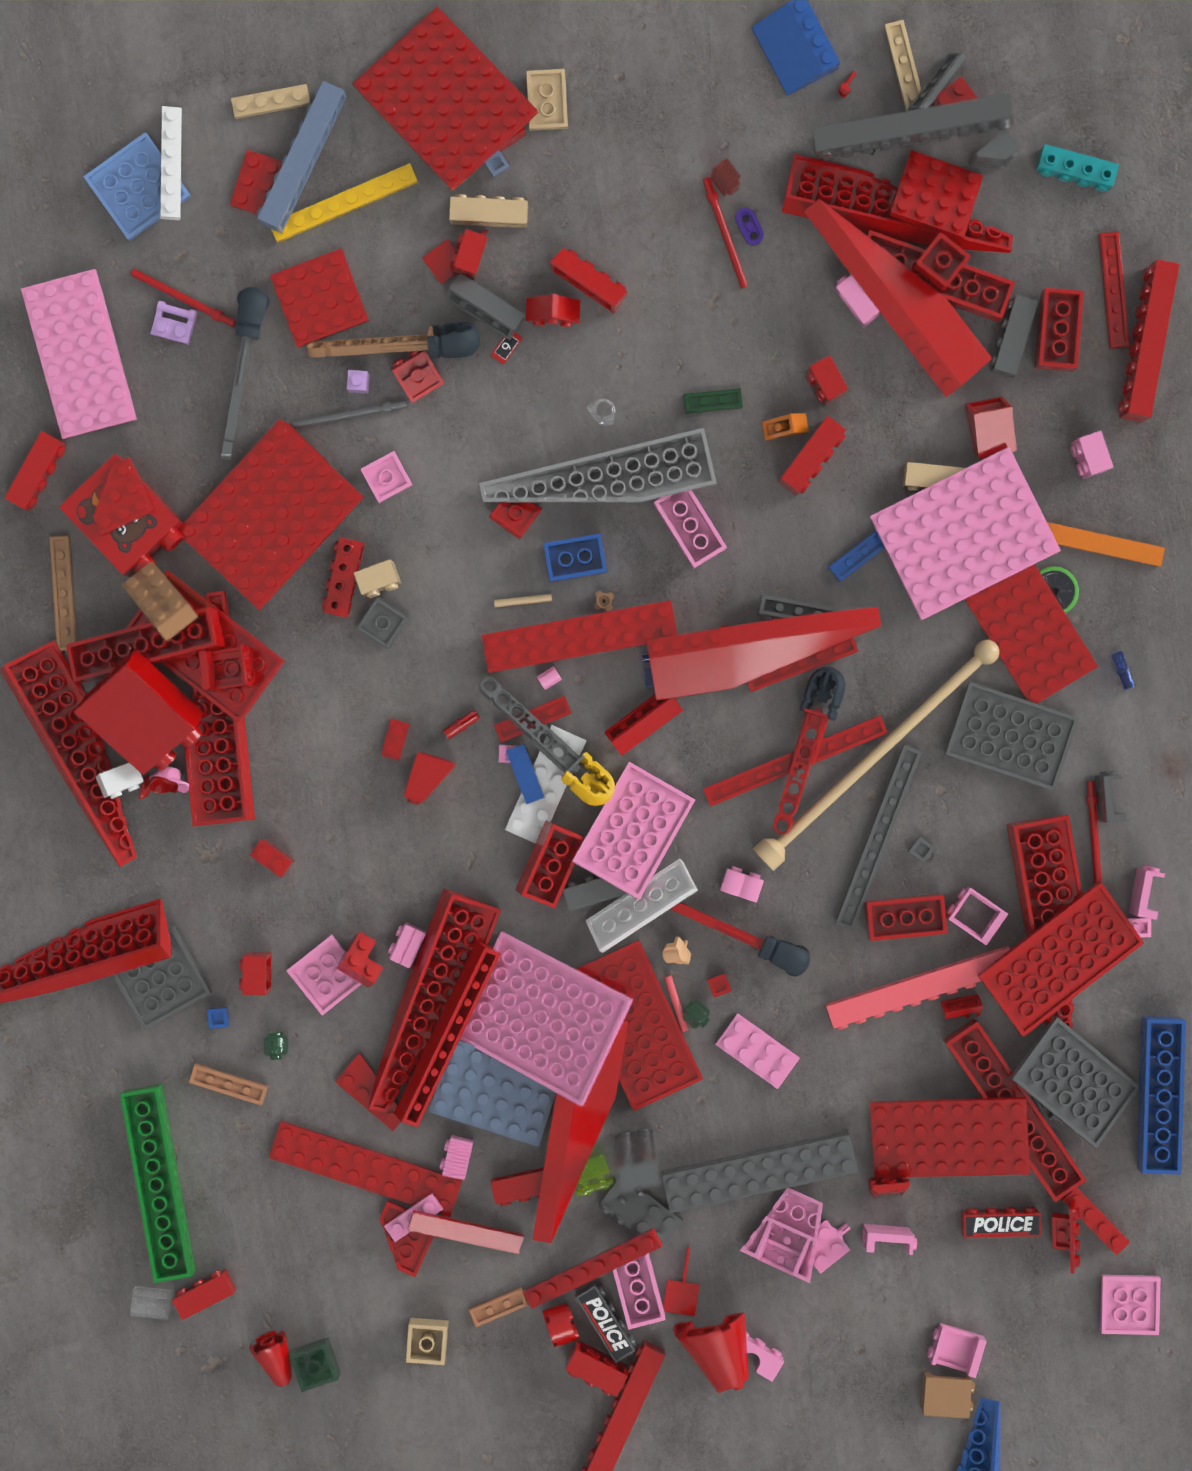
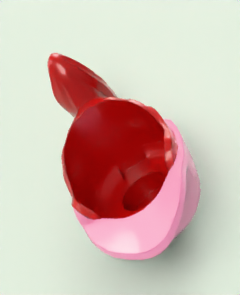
(162, 782)

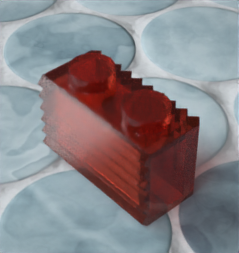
(725, 178)

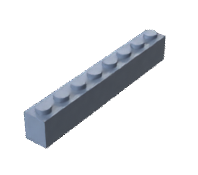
(301, 157)

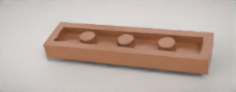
(228, 1084)

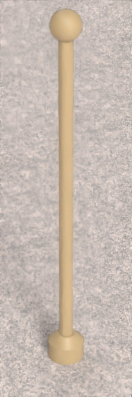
(773, 850)

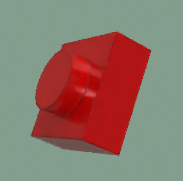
(719, 985)

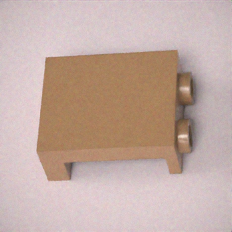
(947, 1396)

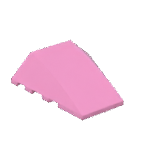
(788, 1235)

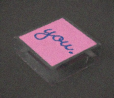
(502, 754)

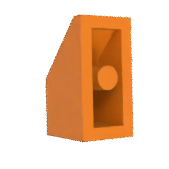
(785, 426)

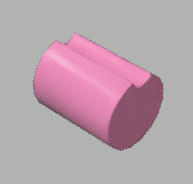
(549, 678)

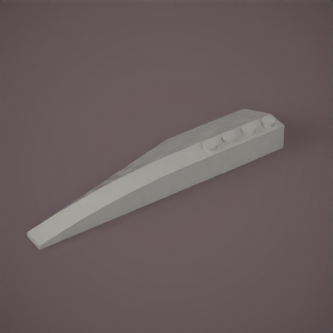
(618, 475)

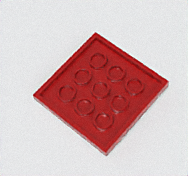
(936, 195)
(319, 298)

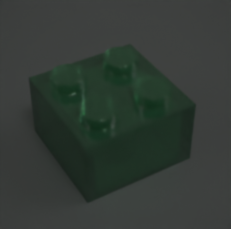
(315, 1364)

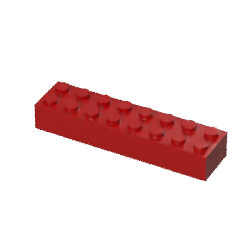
(969, 290)
(1148, 340)
(99, 655)

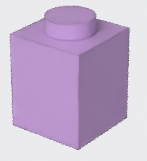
(358, 381)

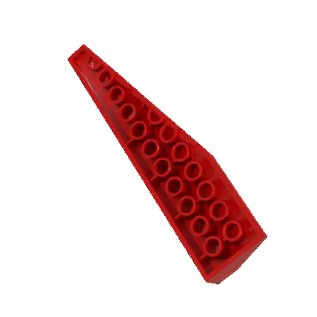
(90, 953)
(572, 1140)

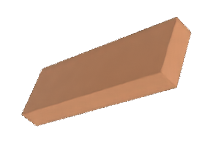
(498, 1306)

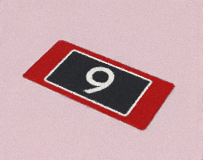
(506, 348)

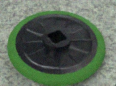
(1064, 583)

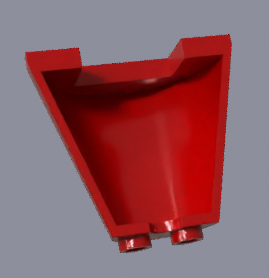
(718, 1350)

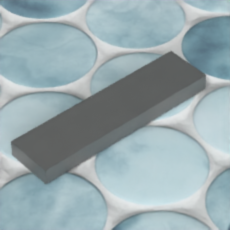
(937, 81)

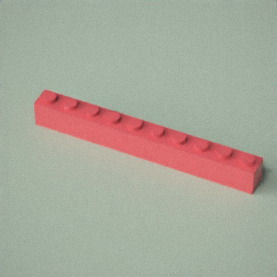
(910, 990)

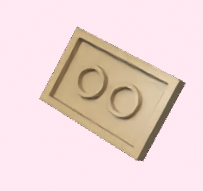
(548, 95)

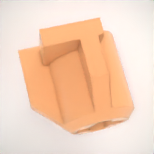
(677, 952)

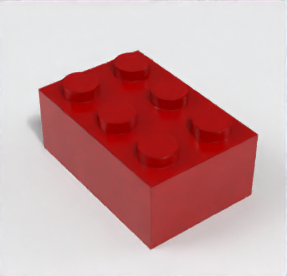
(596, 1368)

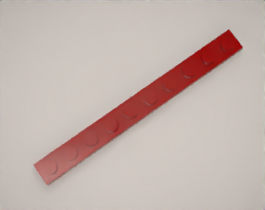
(781, 766)

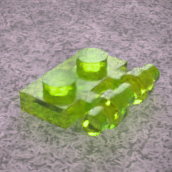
(595, 1168)

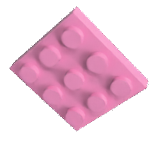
(320, 979)
(1130, 1304)

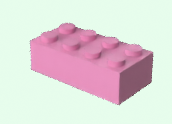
(690, 527)
(639, 1293)

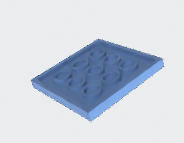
(131, 186)

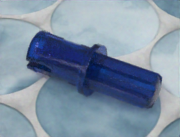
(1123, 670)

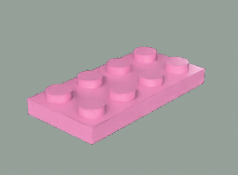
(757, 1050)

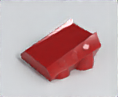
(888, 1186)

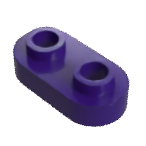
(749, 227)

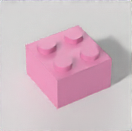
(1091, 455)

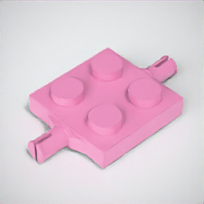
(829, 1245)

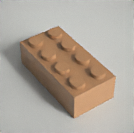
(159, 600)

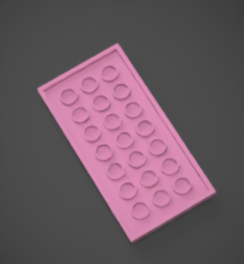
(79, 354)

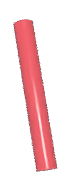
(676, 1002)

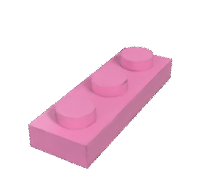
(399, 1225)

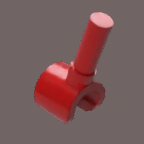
(844, 90)

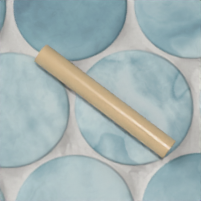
(523, 600)

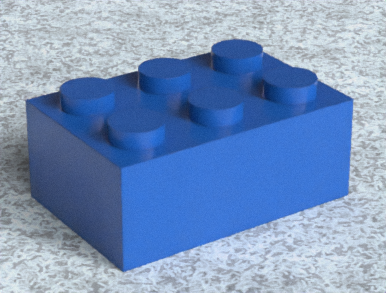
(575, 558)

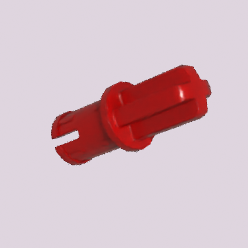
(461, 724)

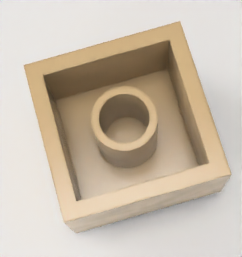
(378, 578)
(427, 1341)

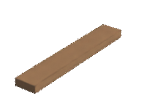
(63, 591)

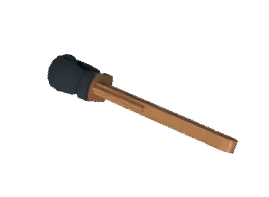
(449, 341)

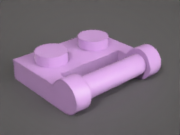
(170, 328)

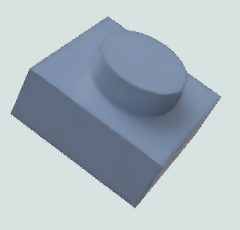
(497, 164)

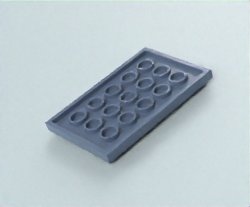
(492, 1096)

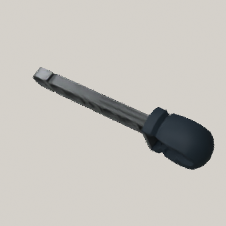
(251, 312)

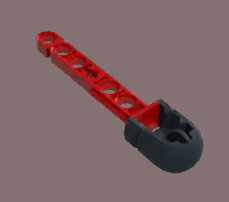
(814, 719)
(783, 954)

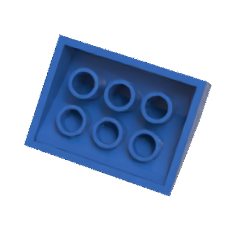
(796, 46)

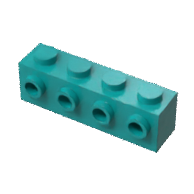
(1077, 168)

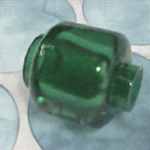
(696, 1014)
(275, 1045)

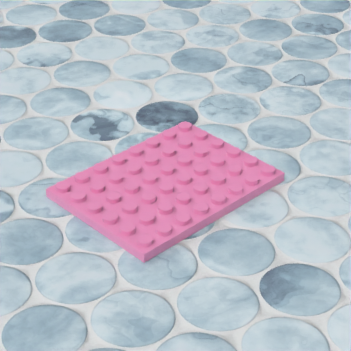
(965, 533)
(546, 1019)

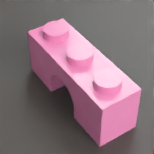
(769, 1360)

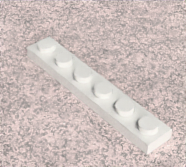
(171, 163)

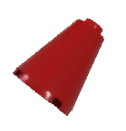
(273, 1356)

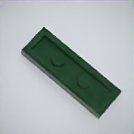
(713, 401)

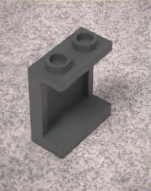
(1105, 797)

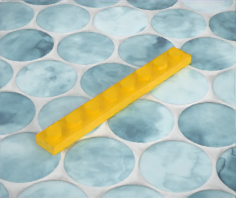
(347, 201)

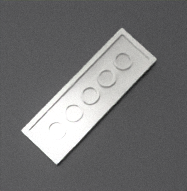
(529, 819)
(631, 914)

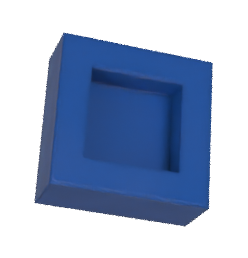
(218, 1017)

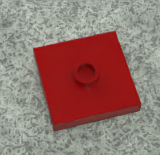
(515, 516)

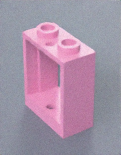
(857, 300)
(990, 928)

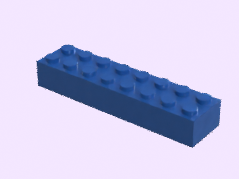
(1161, 1095)

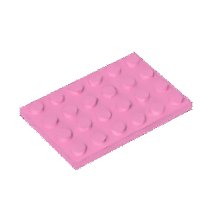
(633, 831)

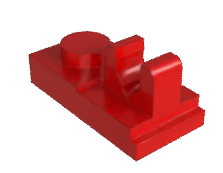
(962, 1006)

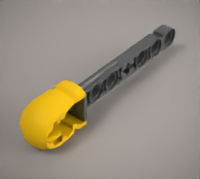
(601, 786)

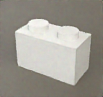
(118, 780)

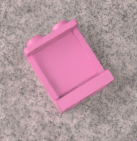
(1141, 892)
(888, 1234)
(957, 1349)

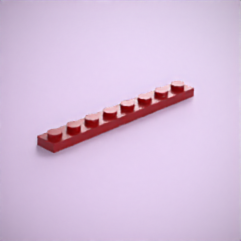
(593, 1268)

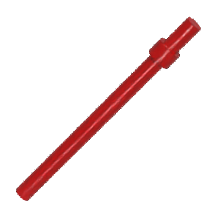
(712, 198)
(216, 314)
(1092, 800)

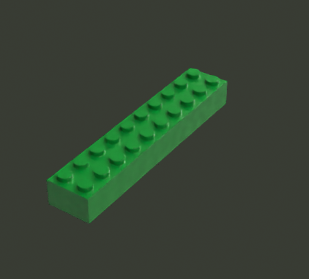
(157, 1183)

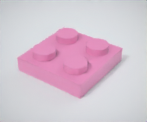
(386, 477)

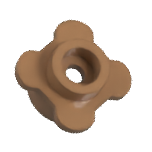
(600, 605)

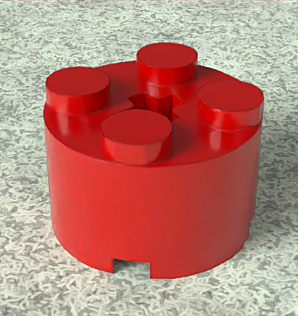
(559, 1325)

